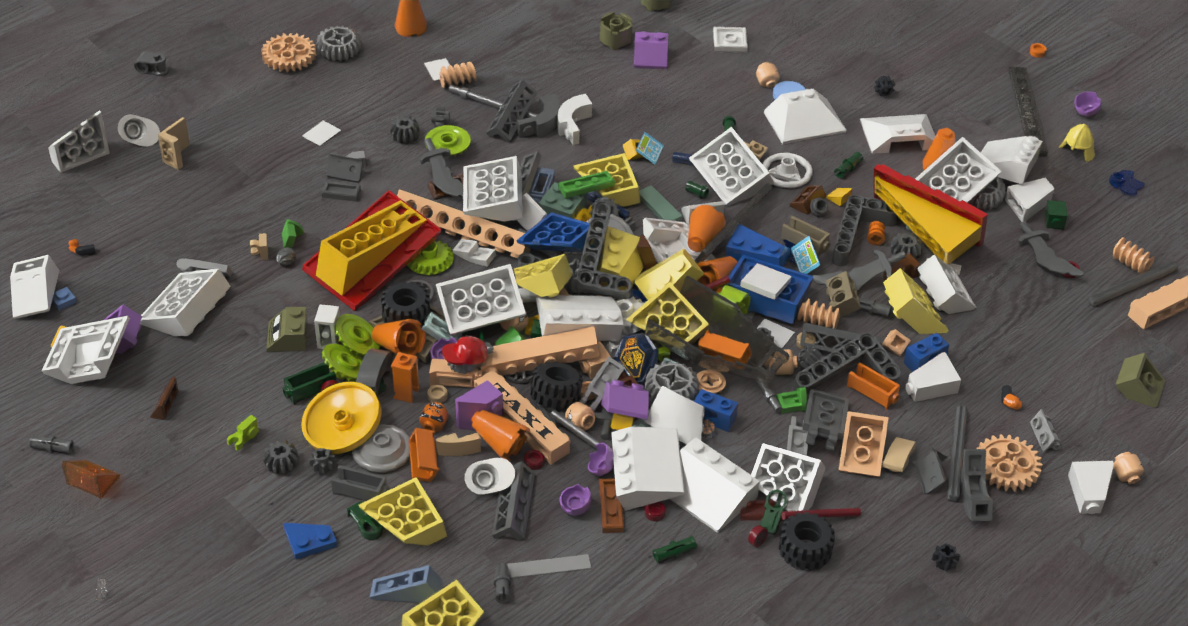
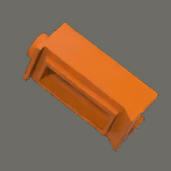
(727, 348)
(405, 376)
(874, 385)
(423, 455)

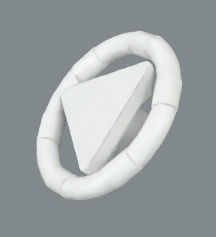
(788, 170)

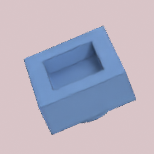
(63, 298)

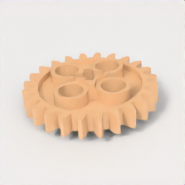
(288, 52)
(1010, 462)

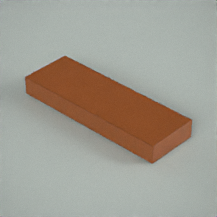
(610, 507)

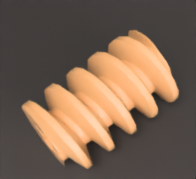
(457, 73)
(1132, 257)
(819, 314)

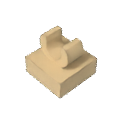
(260, 246)

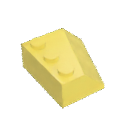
(625, 189)
(620, 256)
(672, 270)
(544, 276)
(912, 304)
(673, 313)
(407, 514)
(446, 608)

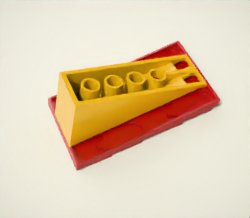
(935, 217)
(371, 250)

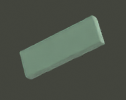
(659, 204)

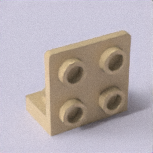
(172, 142)

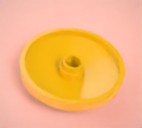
(341, 417)

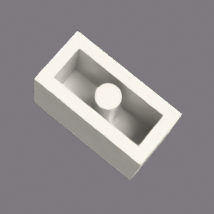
(325, 325)

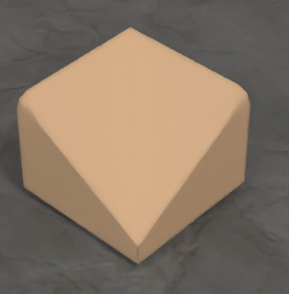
(896, 342)

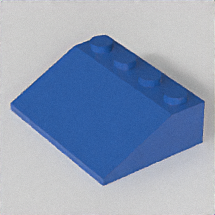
(787, 303)

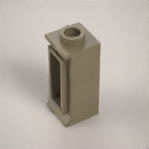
(800, 230)

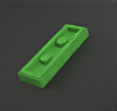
(586, 184)

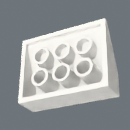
(1013, 156)
(731, 168)
(960, 172)
(493, 190)
(480, 299)
(185, 302)
(571, 313)
(646, 465)
(713, 485)

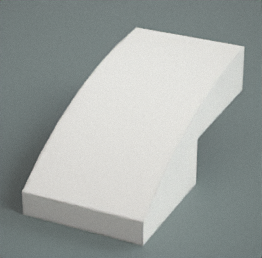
(473, 253)

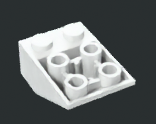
(33, 286)

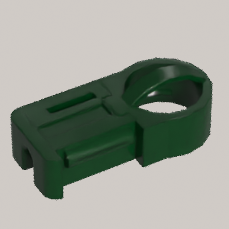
(772, 516)
(363, 521)

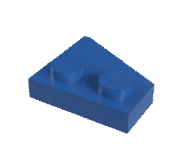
(309, 538)

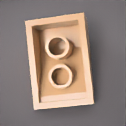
(863, 444)

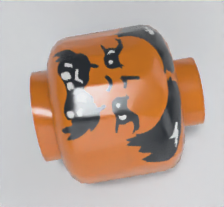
(434, 417)

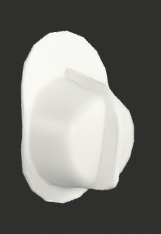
(138, 130)
(489, 475)

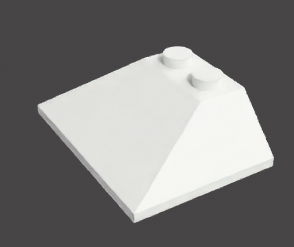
(803, 116)
(884, 130)
(668, 238)
(85, 350)

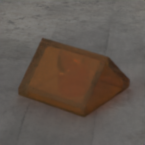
(89, 477)

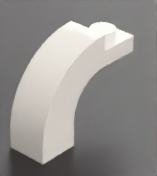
(571, 112)

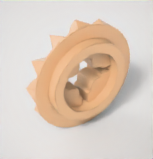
(714, 378)

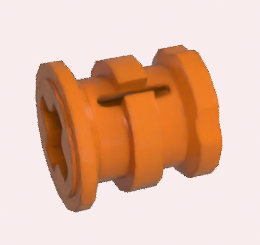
(876, 233)

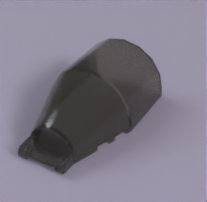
(727, 321)

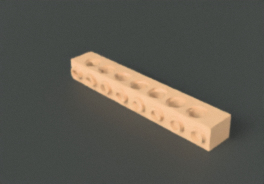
(456, 216)

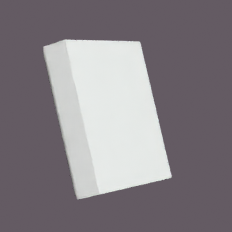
(730, 39)
(765, 281)

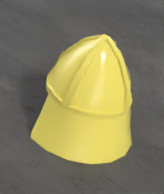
(1081, 138)

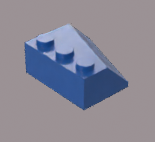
(557, 234)
(755, 245)

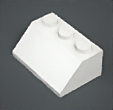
(945, 286)

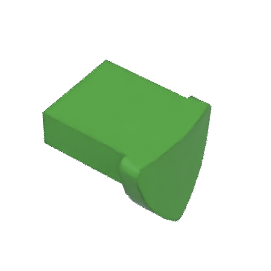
(290, 231)
(510, 336)
(793, 400)

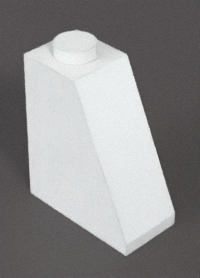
(1029, 197)
(933, 379)
(1090, 484)

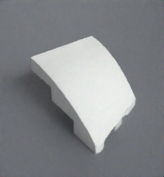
(678, 412)

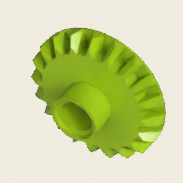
(450, 138)
(433, 259)
(355, 334)
(342, 361)

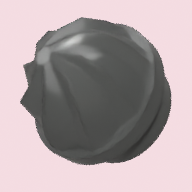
(818, 206)
(286, 256)

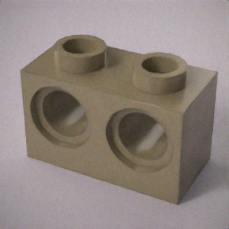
(843, 294)

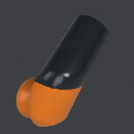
(80, 250)
(1009, 399)

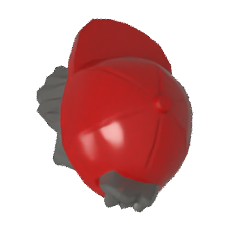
(466, 354)

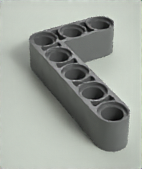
(856, 210)
(594, 255)
(845, 361)

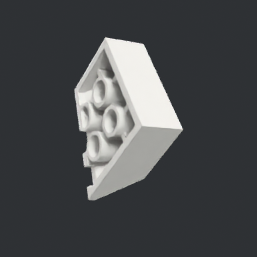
(791, 473)

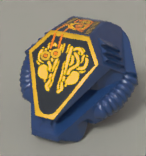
(637, 355)

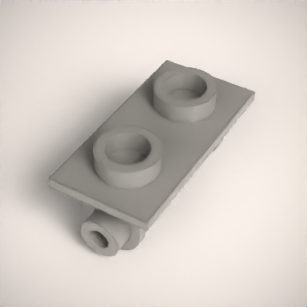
(1044, 431)

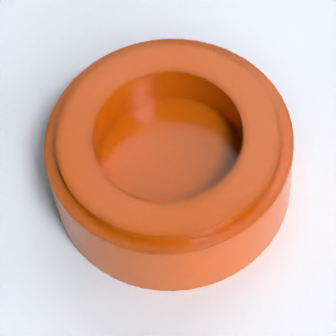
(1037, 50)

